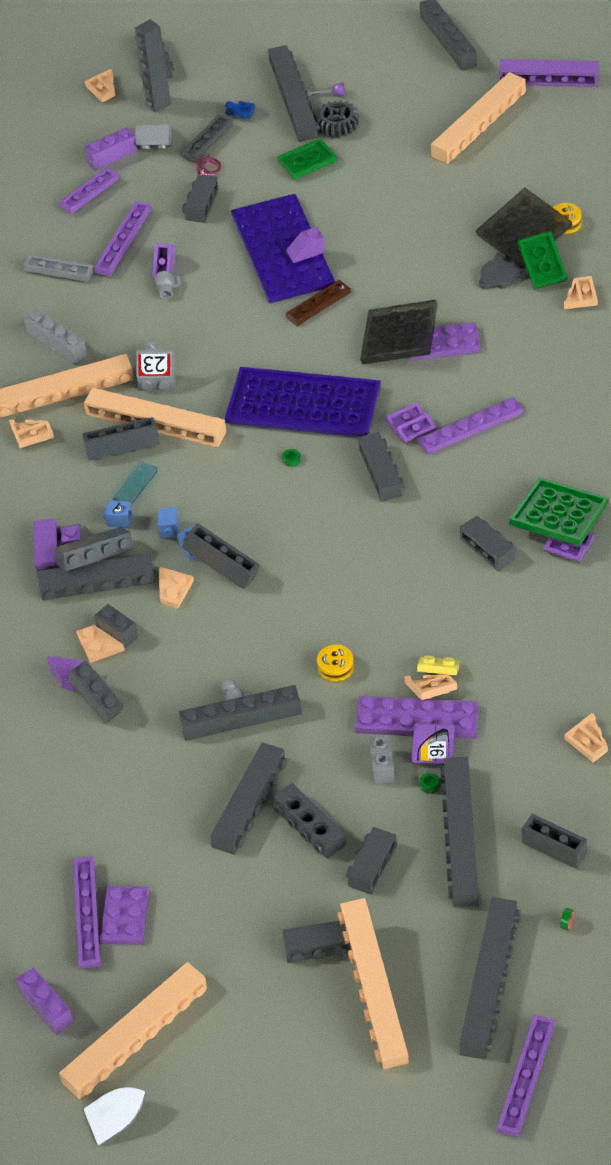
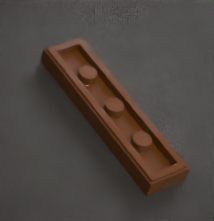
(318, 302)

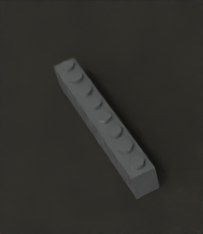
(293, 93)
(461, 832)
(488, 978)

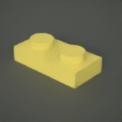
(440, 666)

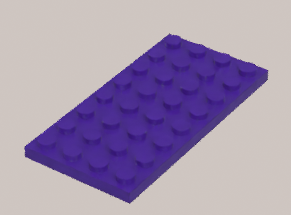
(266, 234)
(303, 401)

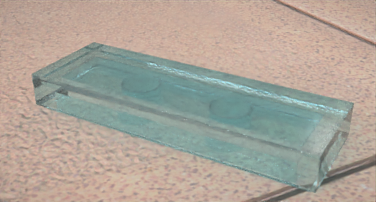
(136, 483)

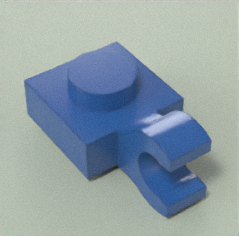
(242, 109)

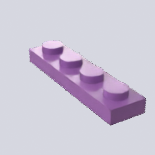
(88, 190)

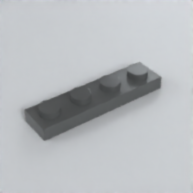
(206, 138)

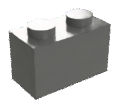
(116, 625)

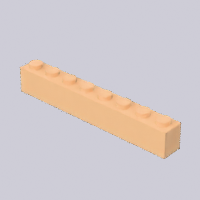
(478, 118)
(65, 385)
(168, 419)
(374, 984)
(133, 1031)

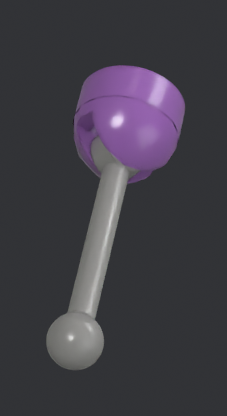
(338, 90)

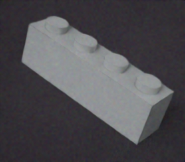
(55, 337)

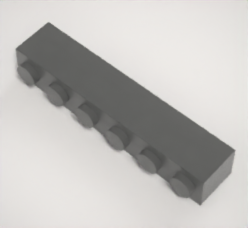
(448, 34)
(152, 65)
(96, 577)
(240, 712)
(248, 798)

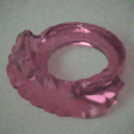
(205, 160)

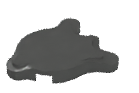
(500, 272)

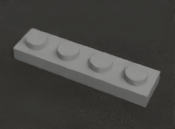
(58, 268)

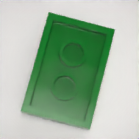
(307, 158)
(542, 260)

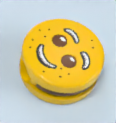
(573, 213)
(335, 663)

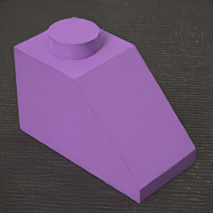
(306, 245)
(163, 258)
(71, 533)
(61, 669)

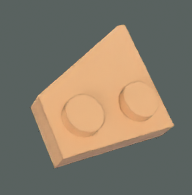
(102, 85)
(581, 294)
(31, 432)
(173, 586)
(98, 643)
(431, 685)
(587, 738)

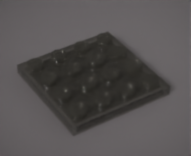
(519, 219)
(399, 332)

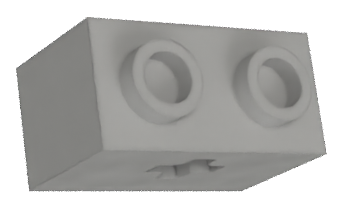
(381, 760)

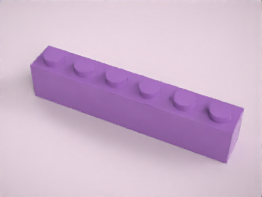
(552, 72)

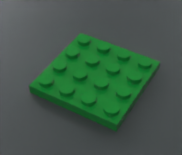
(559, 511)

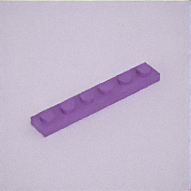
(122, 238)
(470, 425)
(86, 913)
(526, 1076)

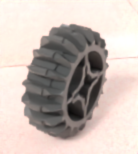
(337, 118)

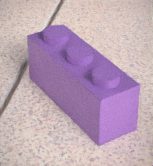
(110, 148)
(45, 539)
(44, 1000)

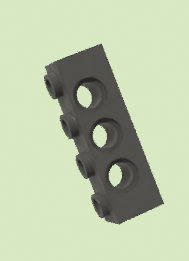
(298, 810)

